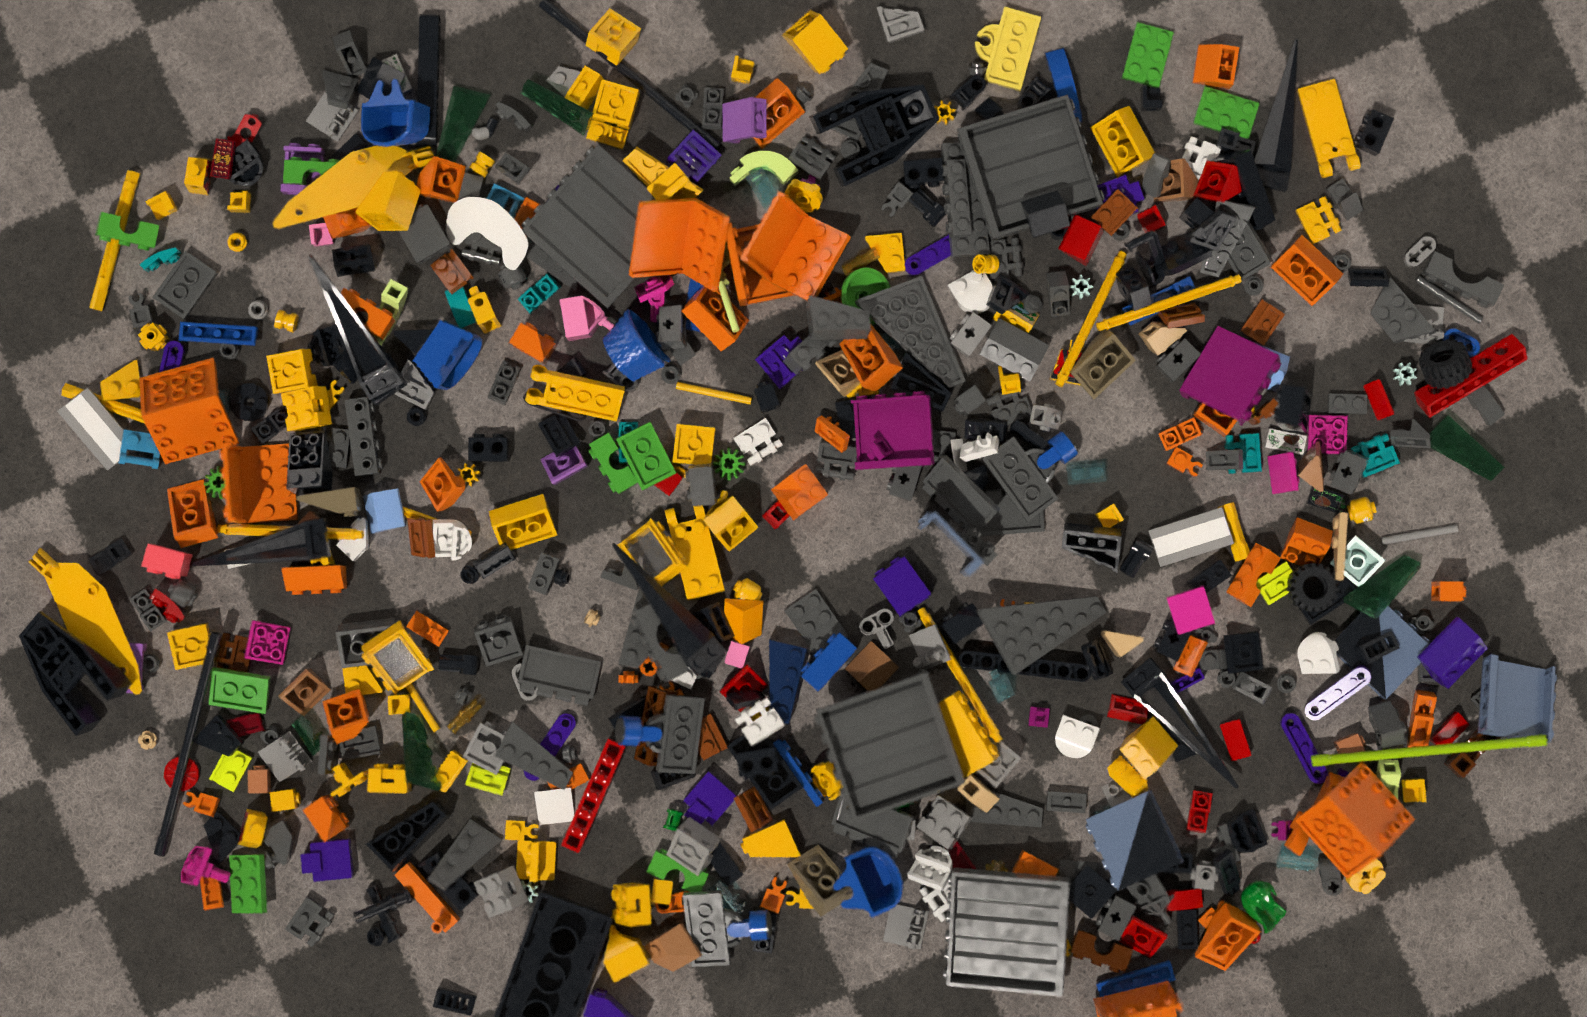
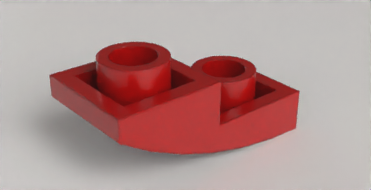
(171, 611)
(1199, 811)
(1185, 899)

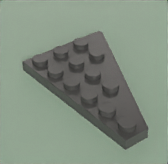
(913, 322)
(1033, 629)
(633, 650)

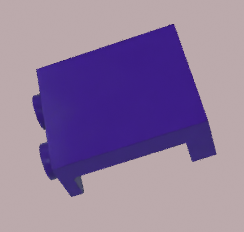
(901, 586)

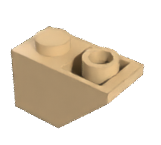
(1159, 337)
(978, 793)

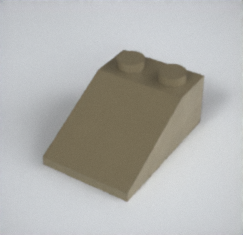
(1101, 363)
(341, 501)
(816, 878)

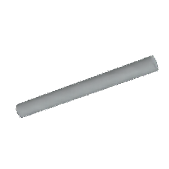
(1419, 534)

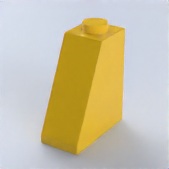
(771, 842)

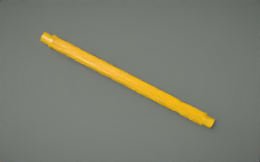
(1170, 302)
(1090, 319)
(266, 530)
(965, 683)

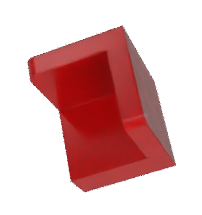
(1151, 219)

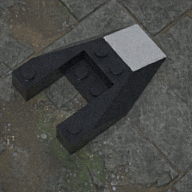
(888, 122)
(61, 662)

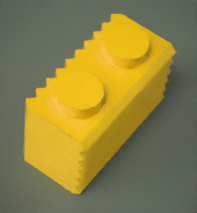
(450, 769)
(1127, 777)

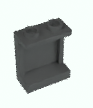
(424, 235)

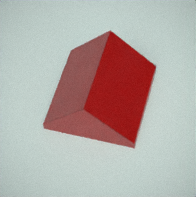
(1218, 182)
(1081, 239)
(745, 680)
(1142, 937)

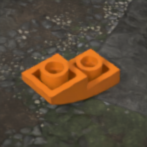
(1180, 434)
(1298, 838)

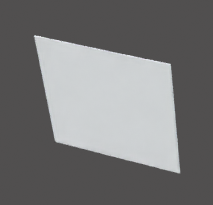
(554, 806)

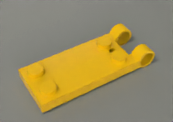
(1327, 125)
(576, 394)
(702, 570)

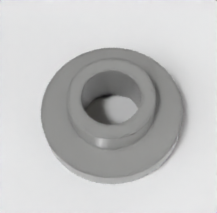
(252, 307)

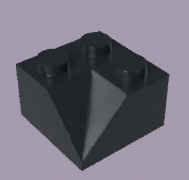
(962, 623)

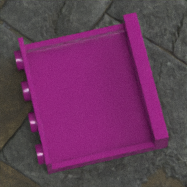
(1231, 375)
(901, 422)

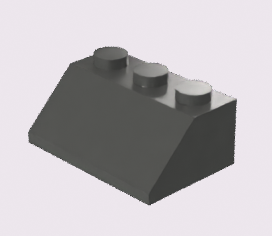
(1014, 349)
(354, 635)

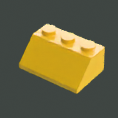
(1123, 141)
(523, 522)

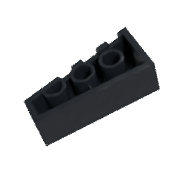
(1251, 186)

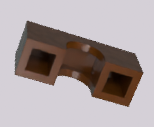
(1464, 762)
(1116, 957)

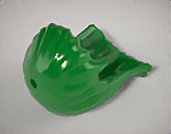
(1261, 906)

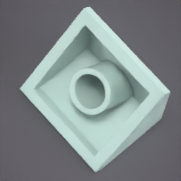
(1360, 561)

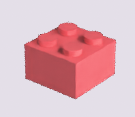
(167, 560)

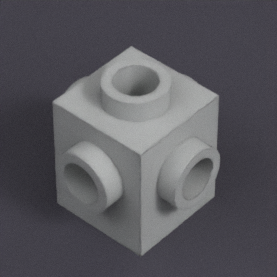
(1045, 417)
(1203, 882)

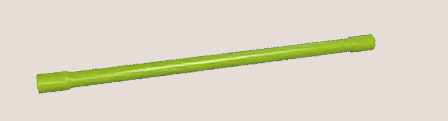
(1528, 741)

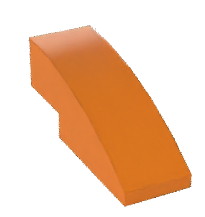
(1421, 718)

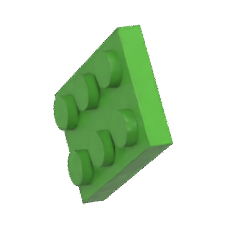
(1147, 55)
(1225, 111)
(646, 456)
(239, 690)
(248, 883)

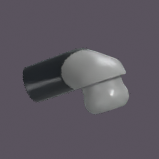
(485, 132)

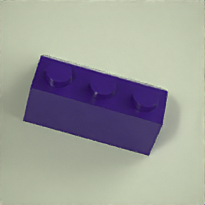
(1452, 653)

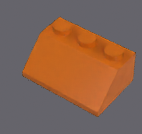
(781, 110)
(1307, 270)
(710, 317)
(315, 579)

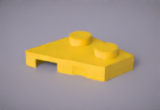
(890, 251)
(122, 384)
(361, 678)

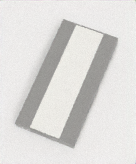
(94, 427)
(1191, 537)

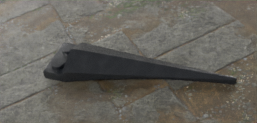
(1275, 147)
(370, 361)
(298, 543)
(689, 635)
(1156, 693)

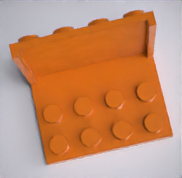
(679, 239)
(794, 248)
(749, 284)
(185, 411)
(257, 484)
(1356, 821)
(1146, 1001)

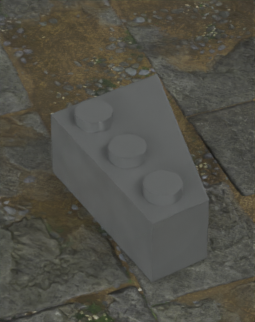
(835, 320)

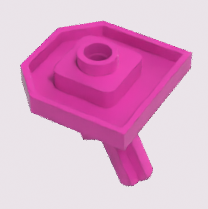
(653, 291)
(197, 866)

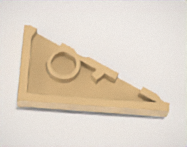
(1339, 543)

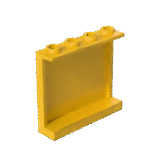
(966, 734)

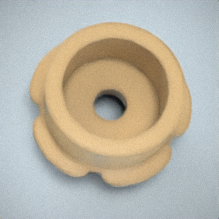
(592, 617)
(152, 740)

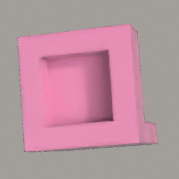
(320, 235)
(737, 654)

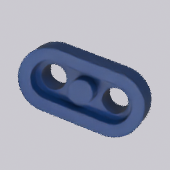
(1465, 339)

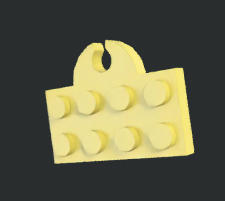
(1008, 47)

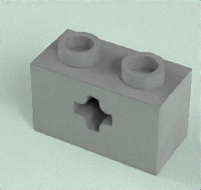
(967, 345)

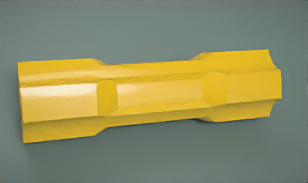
(1240, 547)

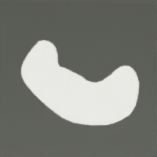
(490, 220)

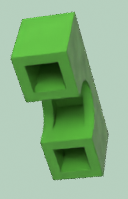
(297, 171)
(109, 228)
(603, 450)
(662, 864)

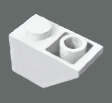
(357, 547)

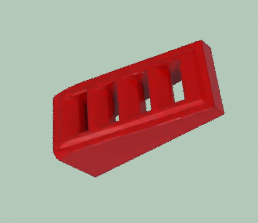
(771, 519)

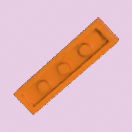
(427, 898)

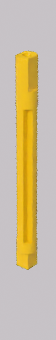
(112, 248)
(113, 406)

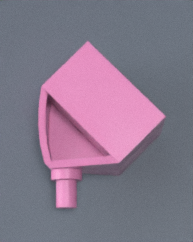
(582, 317)

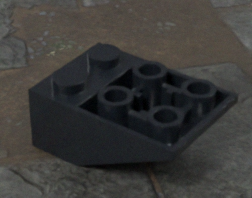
(309, 463)

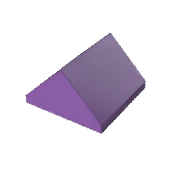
(564, 465)

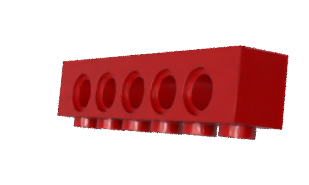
(1485, 368)
(593, 795)

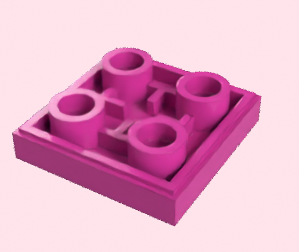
(1329, 431)
(1283, 473)
(1190, 610)
(267, 642)

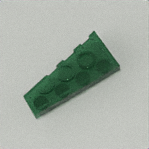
(563, 109)
(462, 115)
(1460, 447)
(1382, 588)
(417, 754)

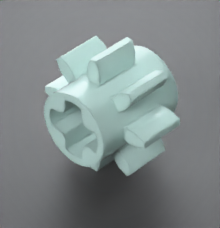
(1084, 283)
(1399, 375)
(532, 889)

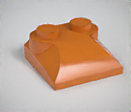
(442, 485)

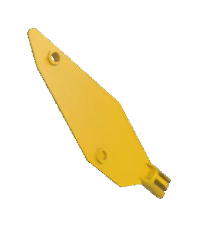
(349, 182)
(88, 612)

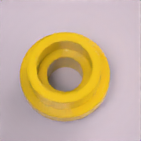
(231, 240)

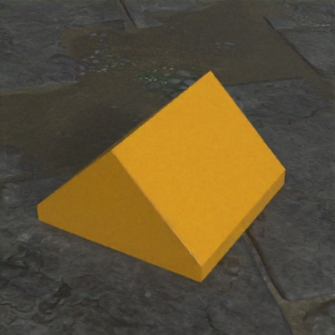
(744, 618)

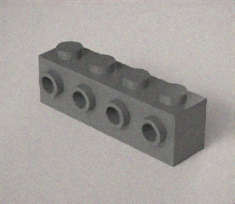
(805, 352)
(362, 436)

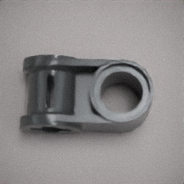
(619, 378)
(1328, 874)

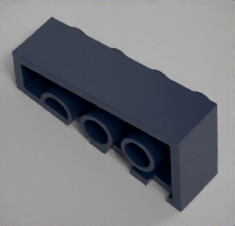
(784, 673)

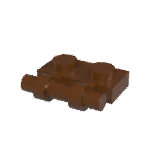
(237, 661)

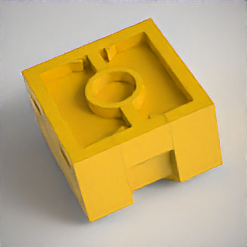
(613, 36)
(615, 104)
(291, 371)
(307, 408)
(693, 444)
(189, 645)
(388, 779)
(631, 904)

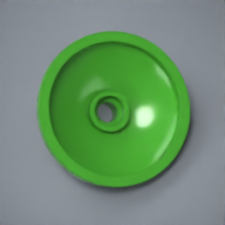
(863, 283)

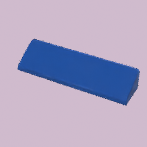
(218, 333)

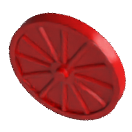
(191, 774)

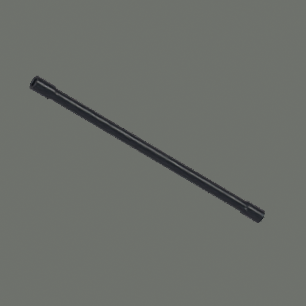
(554, 12)
(211, 649)

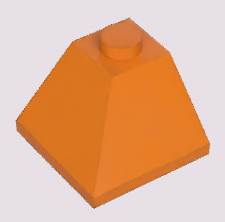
(441, 179)

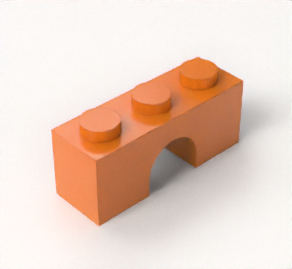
(378, 321)
(1244, 584)

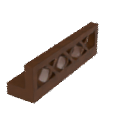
(656, 708)

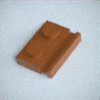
(1114, 212)
(451, 271)
(1182, 315)
(1262, 322)
(1264, 411)
(421, 537)
(710, 739)
(753, 809)

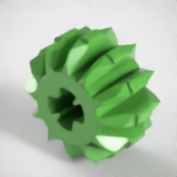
(736, 464)
(213, 483)

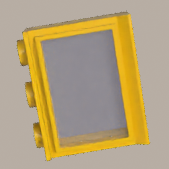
(654, 552)
(396, 658)

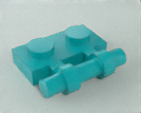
(1251, 451)
(1379, 460)

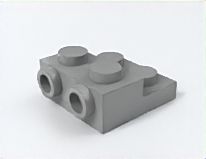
(484, 747)

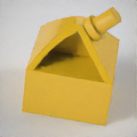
(729, 521)
(624, 954)

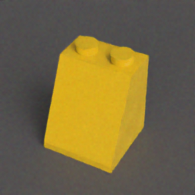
(815, 41)
(390, 202)
(1148, 747)

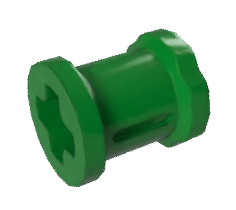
(673, 819)

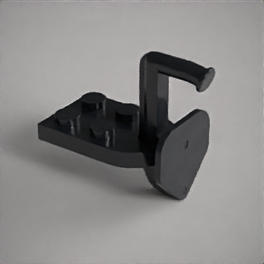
(1167, 259)

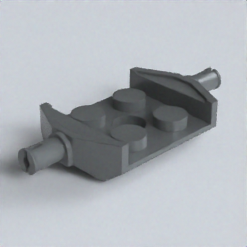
(1154, 900)

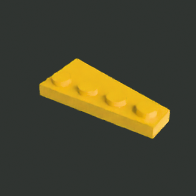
(649, 169)

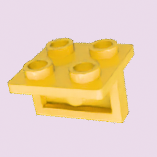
(345, 776)
(536, 860)

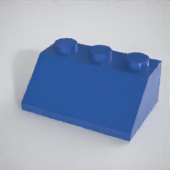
(828, 661)

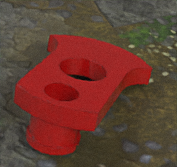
(245, 123)

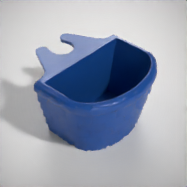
(392, 118)
(634, 347)
(448, 354)
(873, 879)

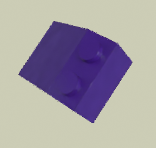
(604, 1005)

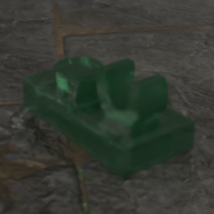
(305, 731)

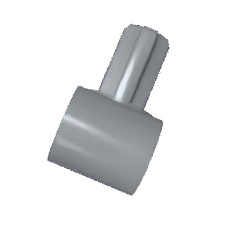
(879, 628)

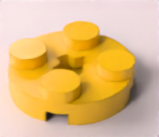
(798, 190)
(825, 780)
(1370, 880)

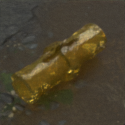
(860, 261)
(464, 716)

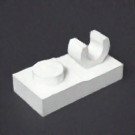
(979, 448)

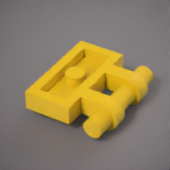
(1313, 223)

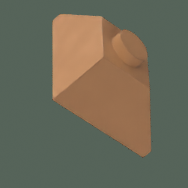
(1179, 184)
(673, 948)

